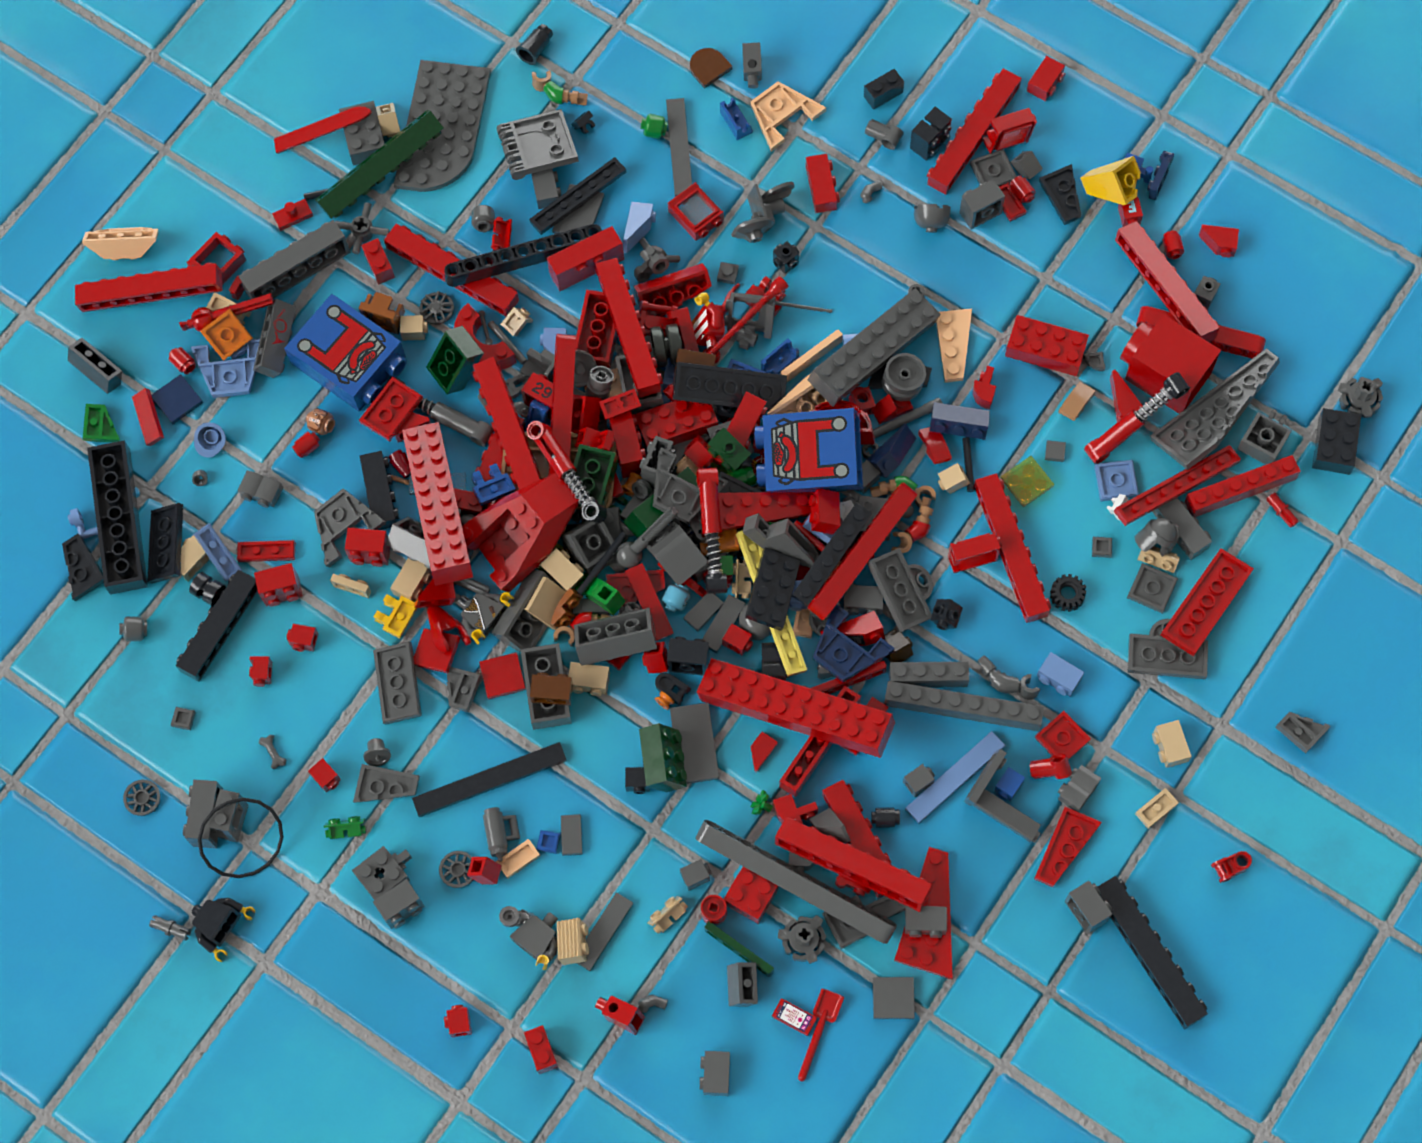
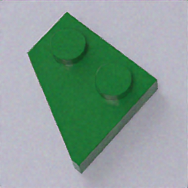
(98, 425)

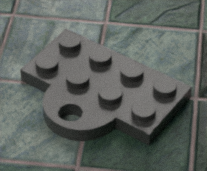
(902, 588)
(1158, 656)

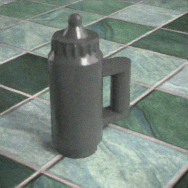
(496, 832)

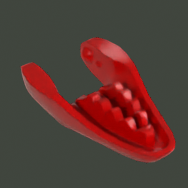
(442, 621)

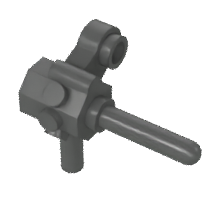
(655, 261)

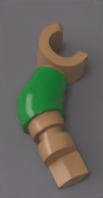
(556, 93)
(884, 488)

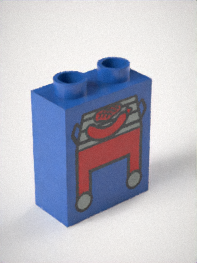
(346, 353)
(810, 451)

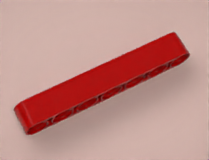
(1227, 339)

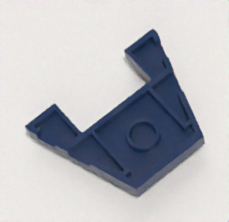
(842, 655)

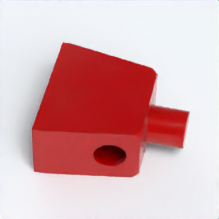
(621, 1013)

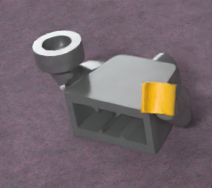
(533, 935)

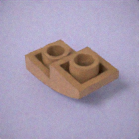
(1076, 401)

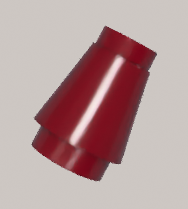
(400, 463)

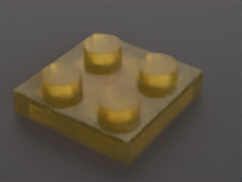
(1027, 481)

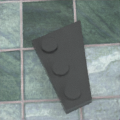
(382, 783)

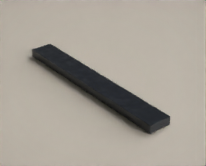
(489, 779)

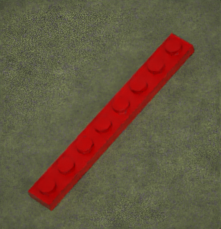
(1177, 485)

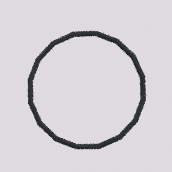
(220, 807)

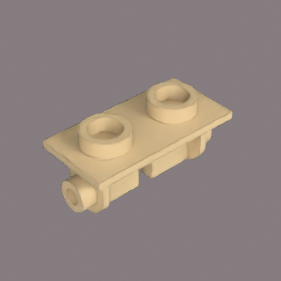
(1153, 557)
(741, 586)
(672, 908)

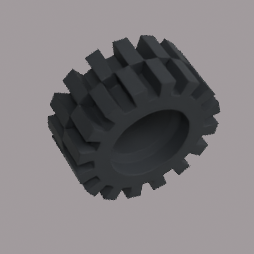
(1071, 582)

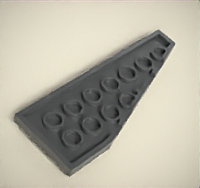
(1210, 418)

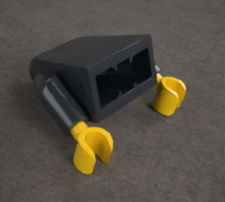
(216, 921)

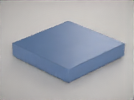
(1116, 479)

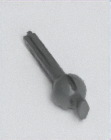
(630, 553)

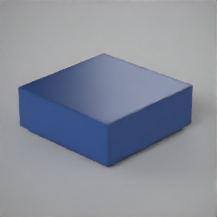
(548, 842)

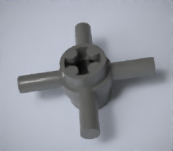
(363, 223)

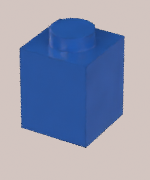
(1009, 784)

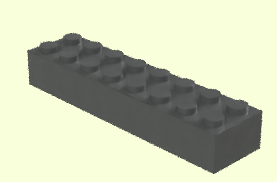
(873, 347)

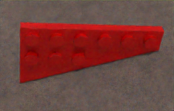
(925, 952)

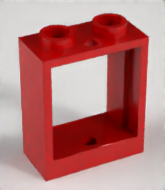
(231, 266)

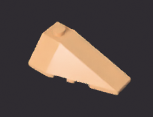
(800, 399)

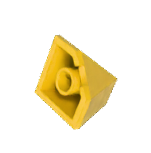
(1113, 181)

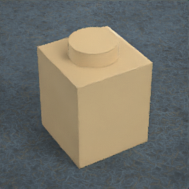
(413, 327)
(953, 479)

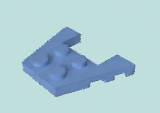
(227, 376)

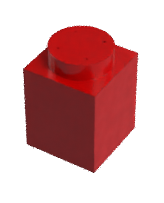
(1164, 350)

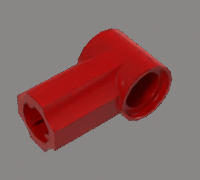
(1054, 766)

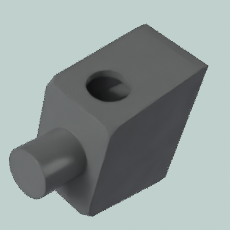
(752, 64)

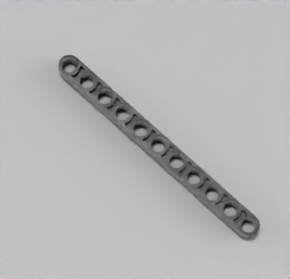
(796, 881)

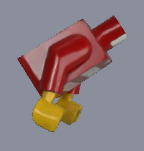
(709, 322)

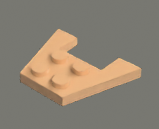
(778, 105)

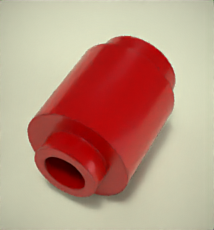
(1022, 189)
(1173, 244)
(182, 360)
(306, 444)

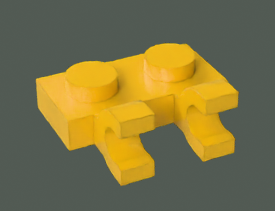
(400, 616)

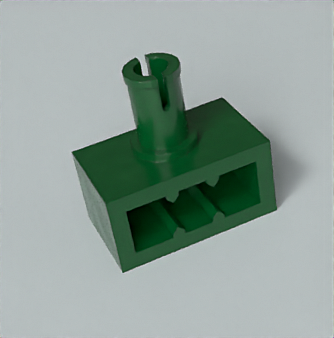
(728, 450)

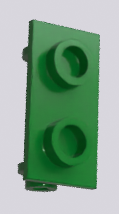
(337, 827)

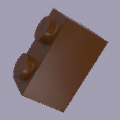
(551, 689)

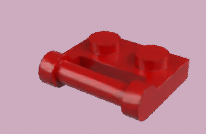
(654, 321)

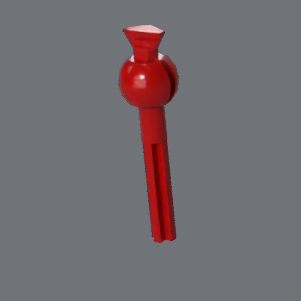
(203, 316)

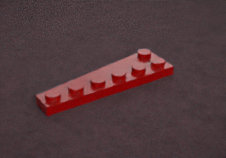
(769, 505)

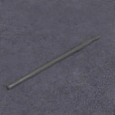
(803, 307)

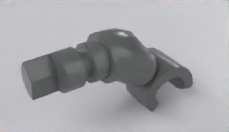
(1005, 683)

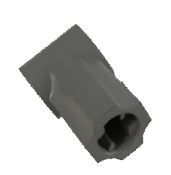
(887, 135)

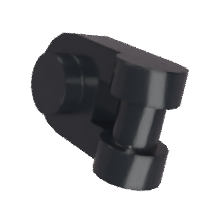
(666, 682)

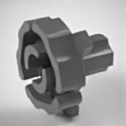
(1361, 396)
(806, 926)

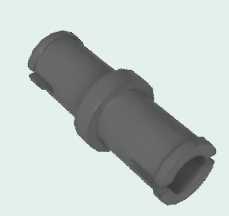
(170, 927)

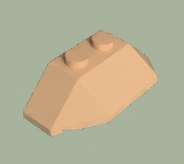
(120, 242)

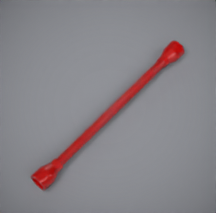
(777, 287)

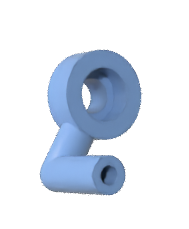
(76, 519)

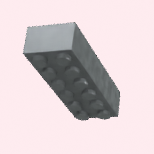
(296, 262)

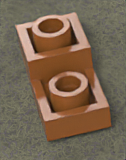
(563, 614)

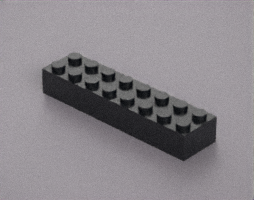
(117, 517)

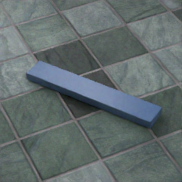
(954, 777)

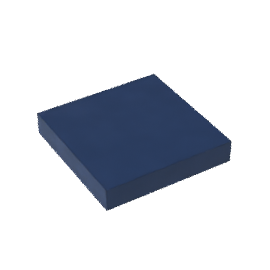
(176, 399)

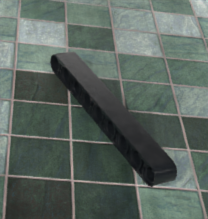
(514, 257)

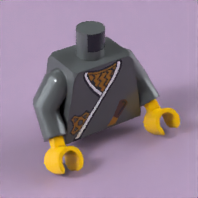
(482, 613)

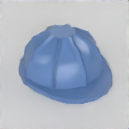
(209, 439)

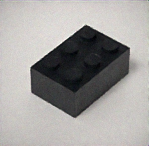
(1336, 441)

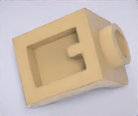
(516, 320)

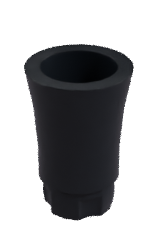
(534, 44)

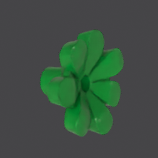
(761, 803)

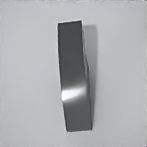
(781, 537)

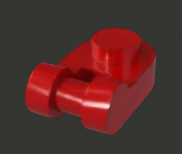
(842, 882)

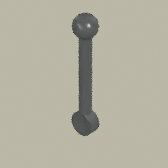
(488, 341)

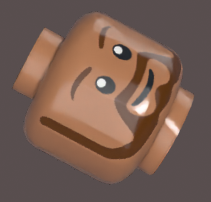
(320, 421)

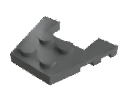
(675, 491)
(337, 516)

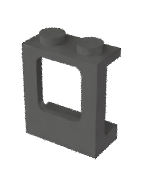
(766, 314)
(229, 818)

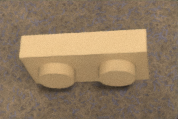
(356, 587)
(1156, 808)

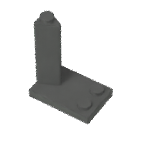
(997, 808)

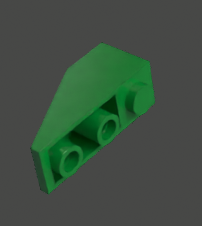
(603, 595)

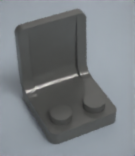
(676, 553)

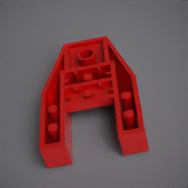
(532, 519)

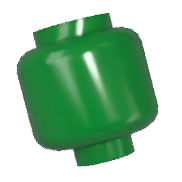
(654, 126)

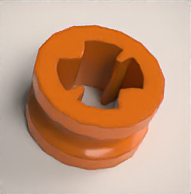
(664, 700)

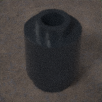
(885, 817)

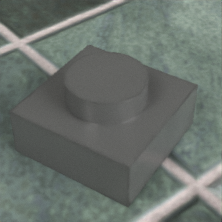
(727, 273)

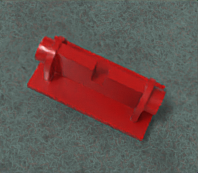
(504, 230)

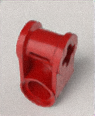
(1228, 867)

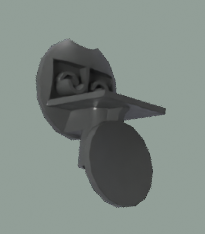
(762, 209)

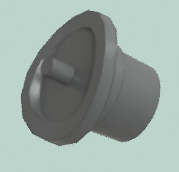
(377, 753)

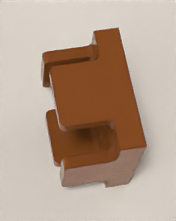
(377, 310)

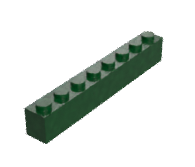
(379, 163)

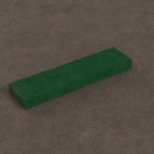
(738, 949)

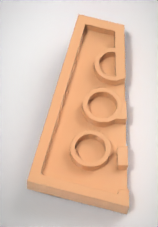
(953, 341)

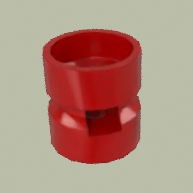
(714, 909)

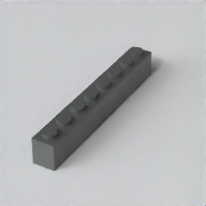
(964, 706)

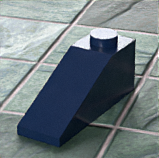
(893, 451)

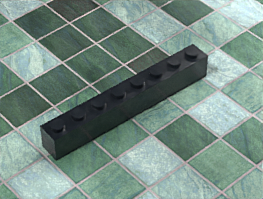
(1151, 954)

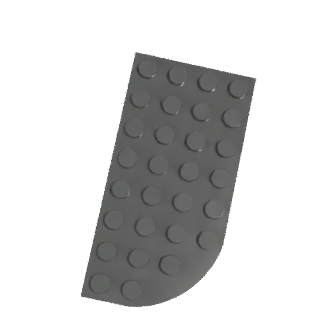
(457, 100)

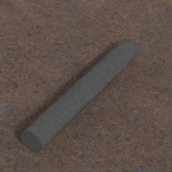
(500, 334)

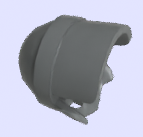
(1158, 531)

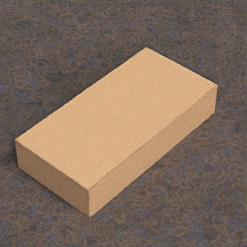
(518, 858)

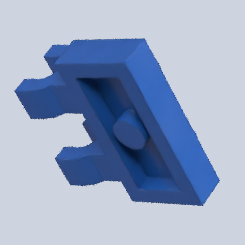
(491, 490)

